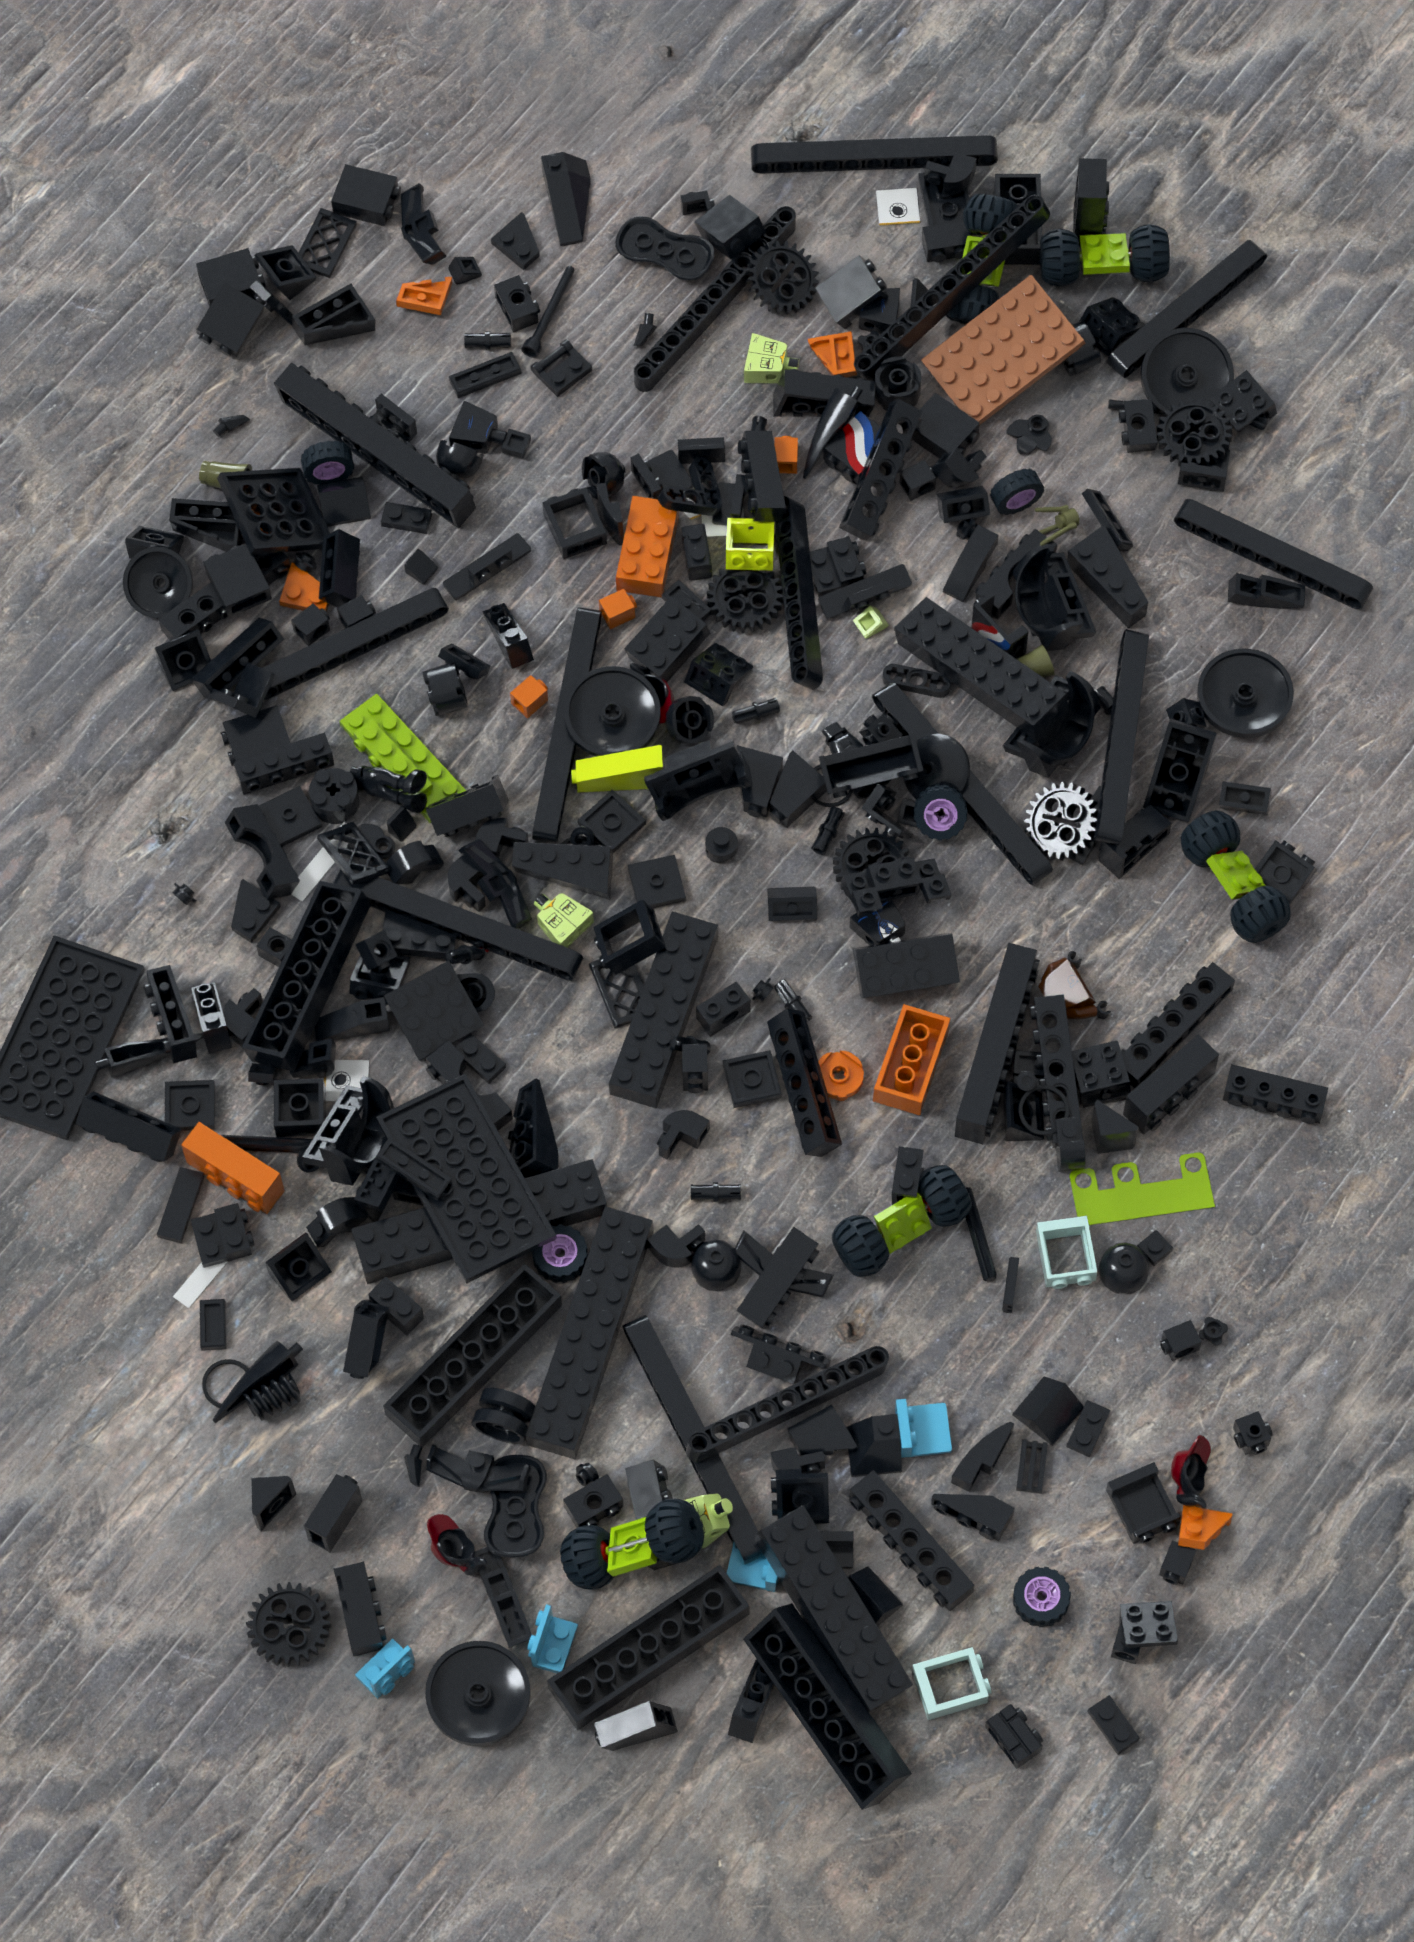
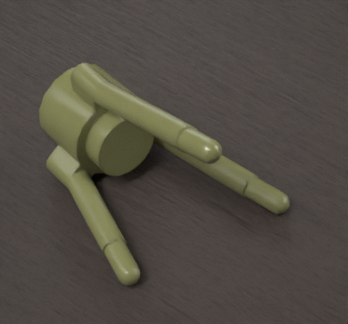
(1065, 520)

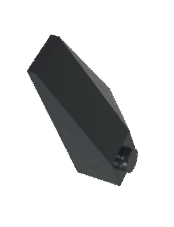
(533, 1138)

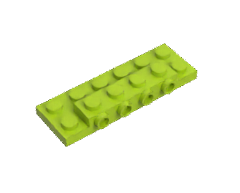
(397, 748)

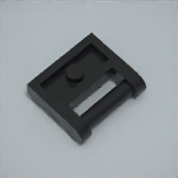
(566, 373)

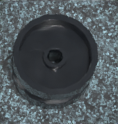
(503, 1415)

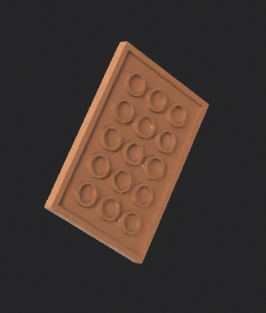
(1003, 351)

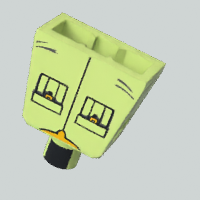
(767, 360)
(562, 918)
(713, 1515)

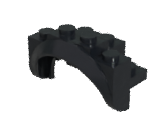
(1052, 608)
(1066, 735)
(695, 775)
(346, 1142)

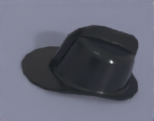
(479, 990)

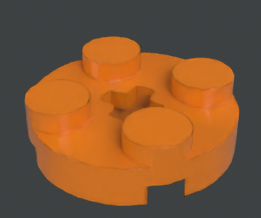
(853, 1074)

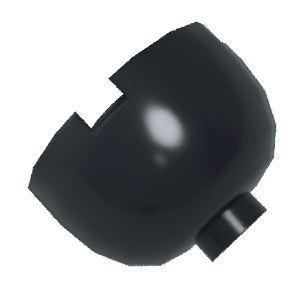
(458, 459)
(603, 468)
(689, 719)
(716, 1265)
(1124, 1268)

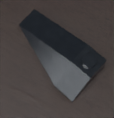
(568, 192)

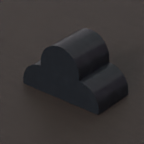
(1180, 769)

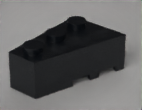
(468, 807)

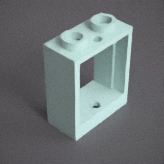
(1066, 1228)
(929, 1704)

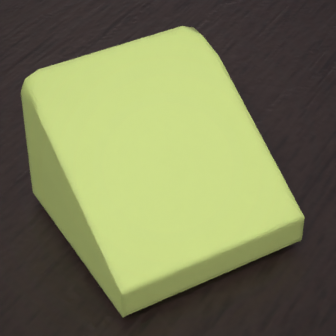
(870, 622)

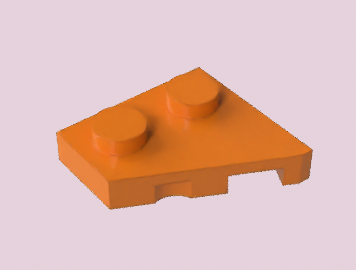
(424, 295)
(835, 353)
(301, 590)
(1201, 1526)

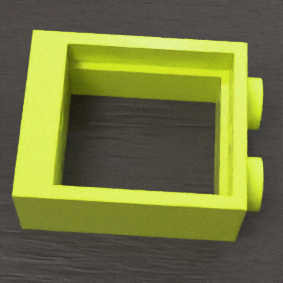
(740, 533)

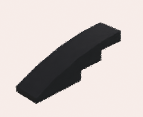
(503, 1598)

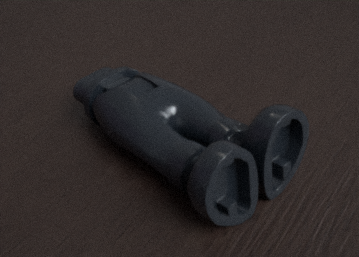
(841, 740)
(384, 785)

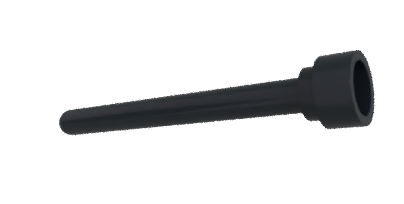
(533, 345)

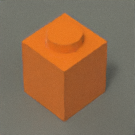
(787, 454)
(617, 608)
(529, 696)

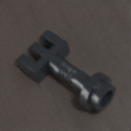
(1026, 1081)

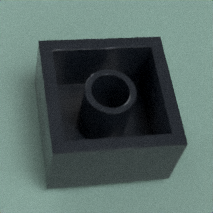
(299, 1107)

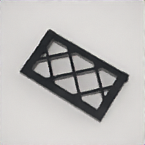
(336, 220)
(345, 866)
(610, 1004)

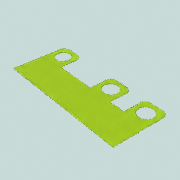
(1140, 1200)

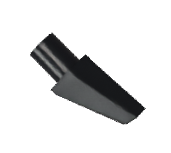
(645, 330)
(229, 424)
(414, 1464)

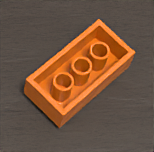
(646, 547)
(911, 1059)
(233, 1168)

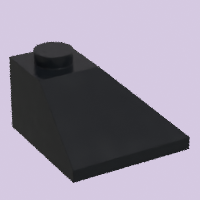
(877, 1446)

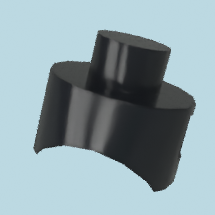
(721, 844)

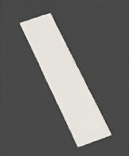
(316, 870)
(197, 1283)

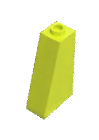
(617, 770)

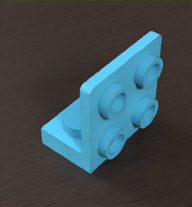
(923, 1429)
(753, 1574)
(552, 1641)
(386, 1668)

